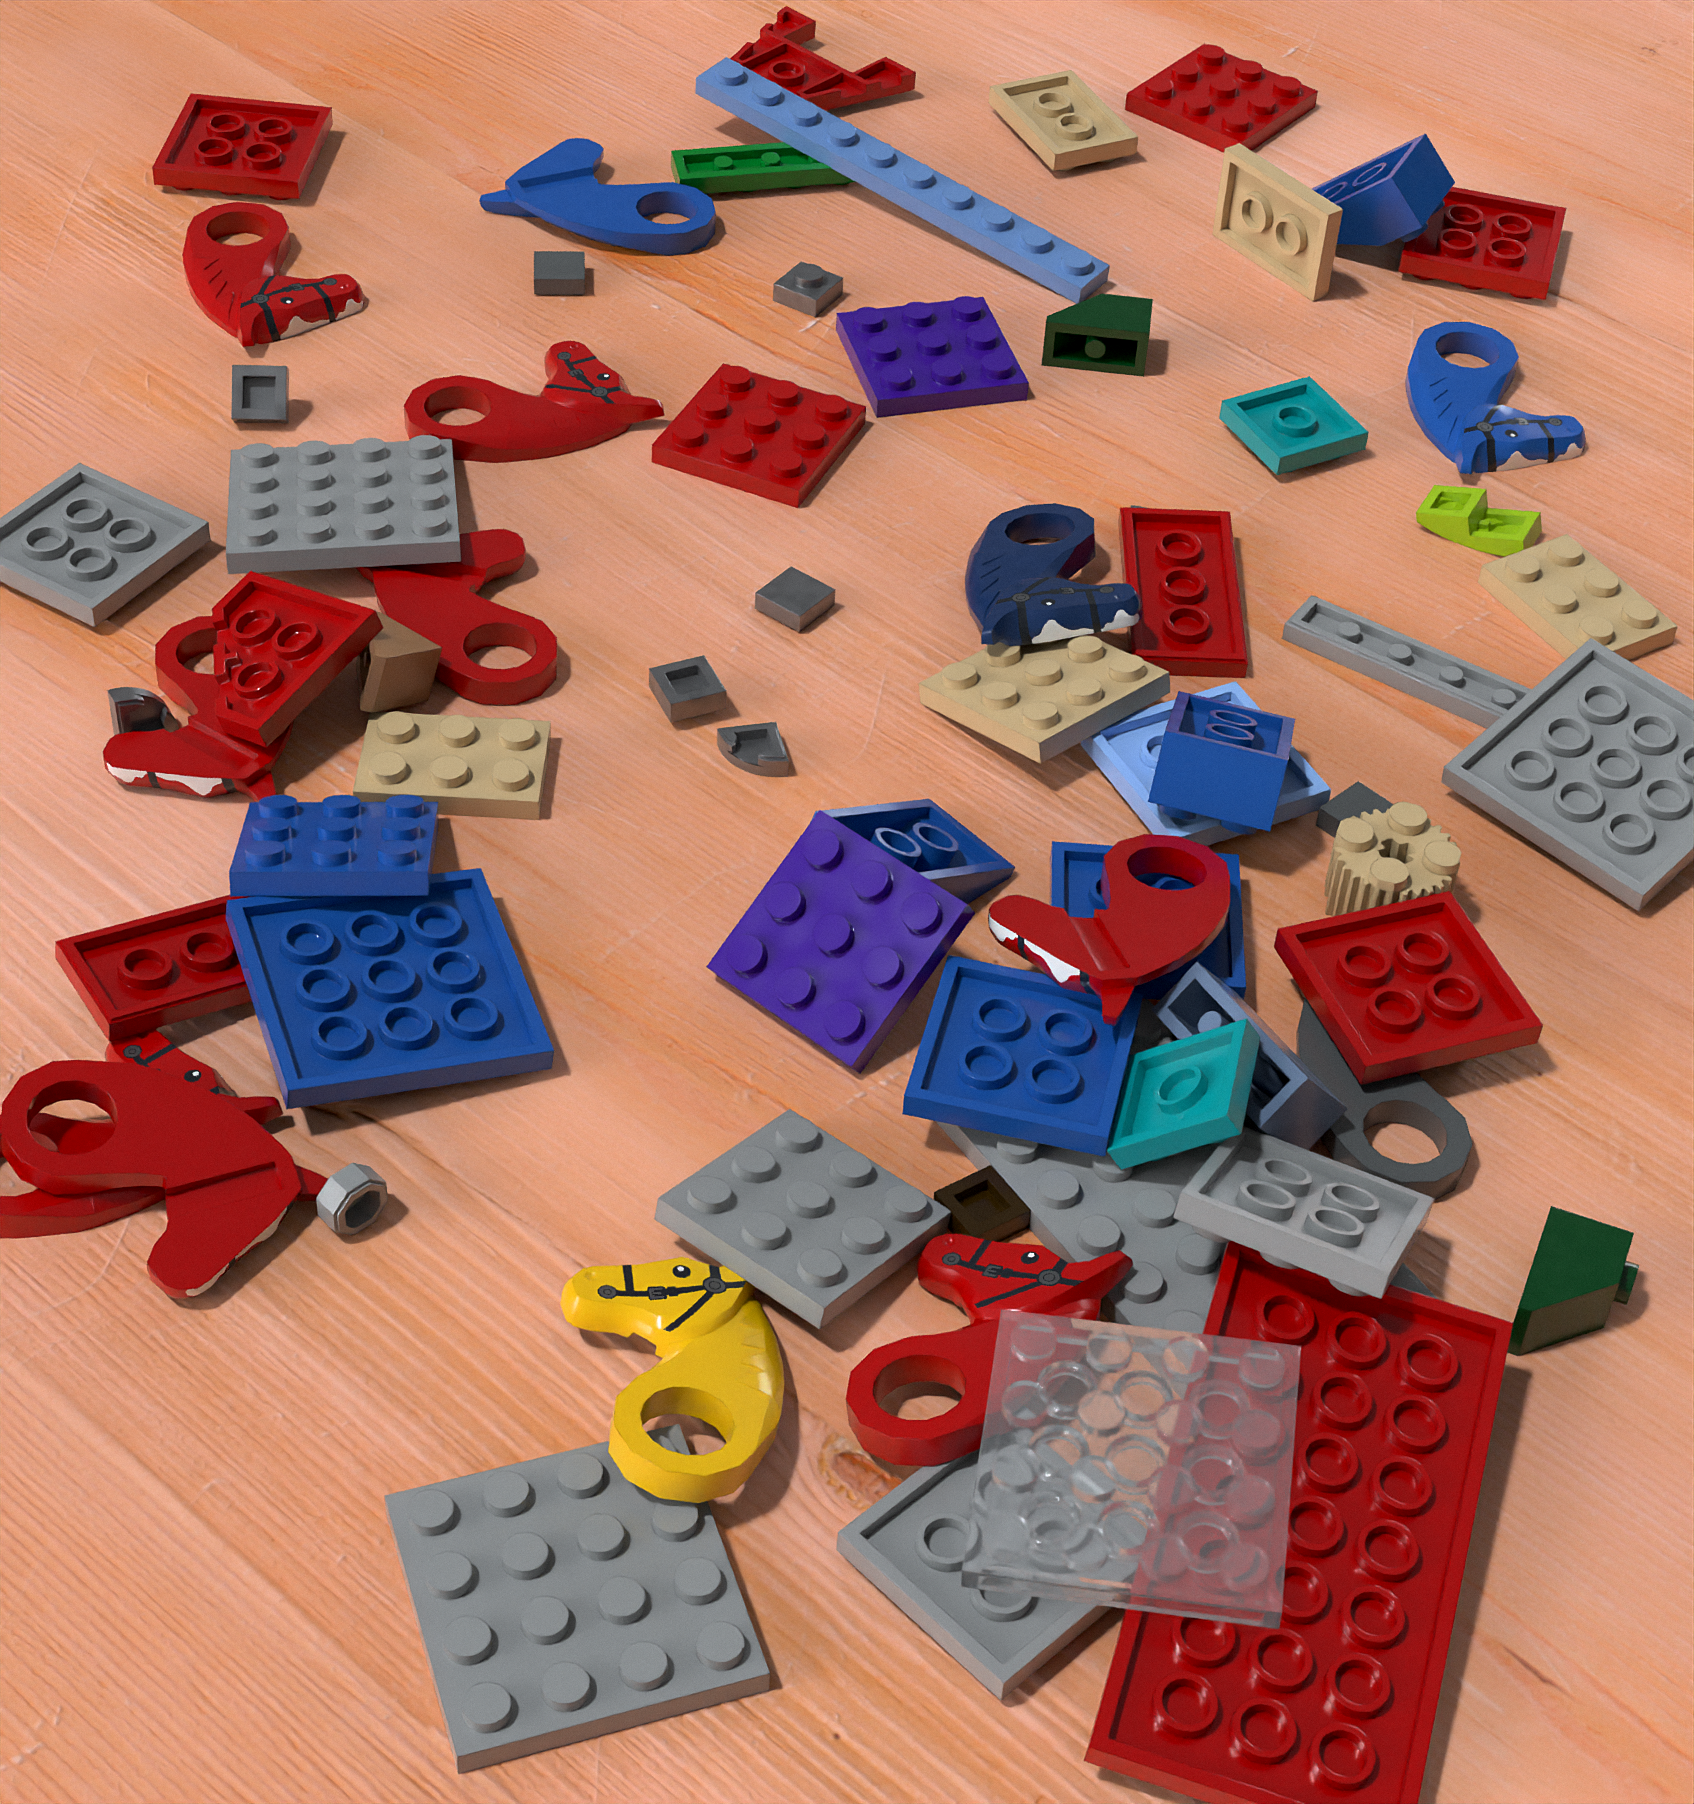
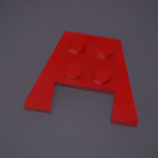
(812, 77)

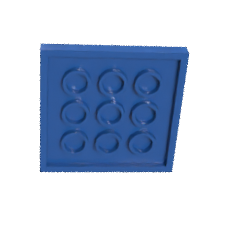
(387, 990)

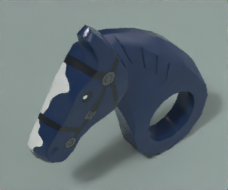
(1024, 590)

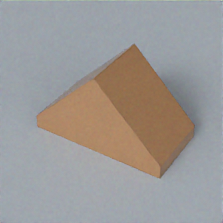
(396, 668)

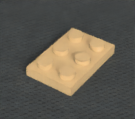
(1063, 120)
(1277, 222)
(1574, 598)
(456, 760)

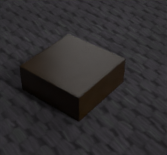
(984, 1206)

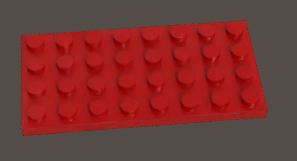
(1376, 1555)

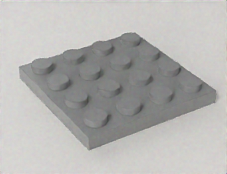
(342, 505)
(1593, 772)
(569, 1603)

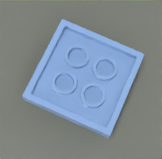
(1129, 756)

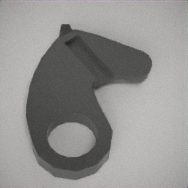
(1397, 1100)

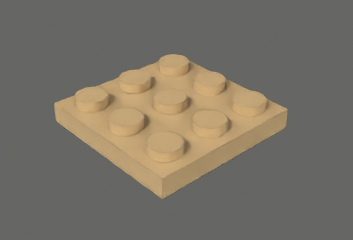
(1044, 693)

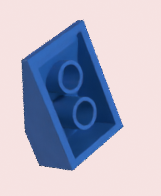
(1390, 194)
(1222, 763)
(930, 844)

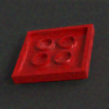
(1221, 99)
(243, 146)
(1488, 244)
(759, 435)
(1407, 987)

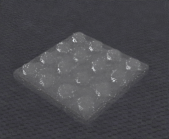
(1135, 1469)

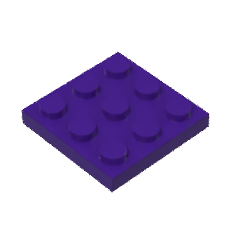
(931, 356)
(840, 940)

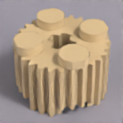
(1389, 860)

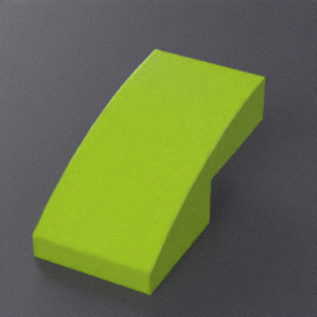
(1464, 518)

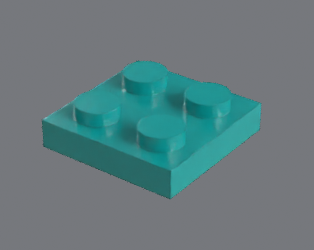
(1293, 425)
(1184, 1094)

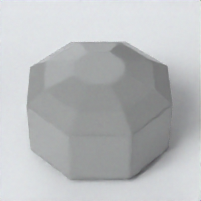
(352, 1199)

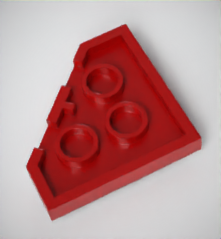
(280, 652)

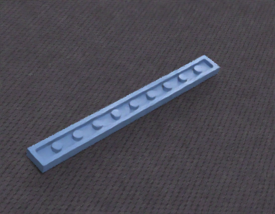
(903, 180)

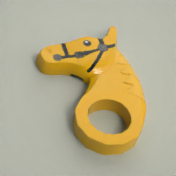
(714, 1367)

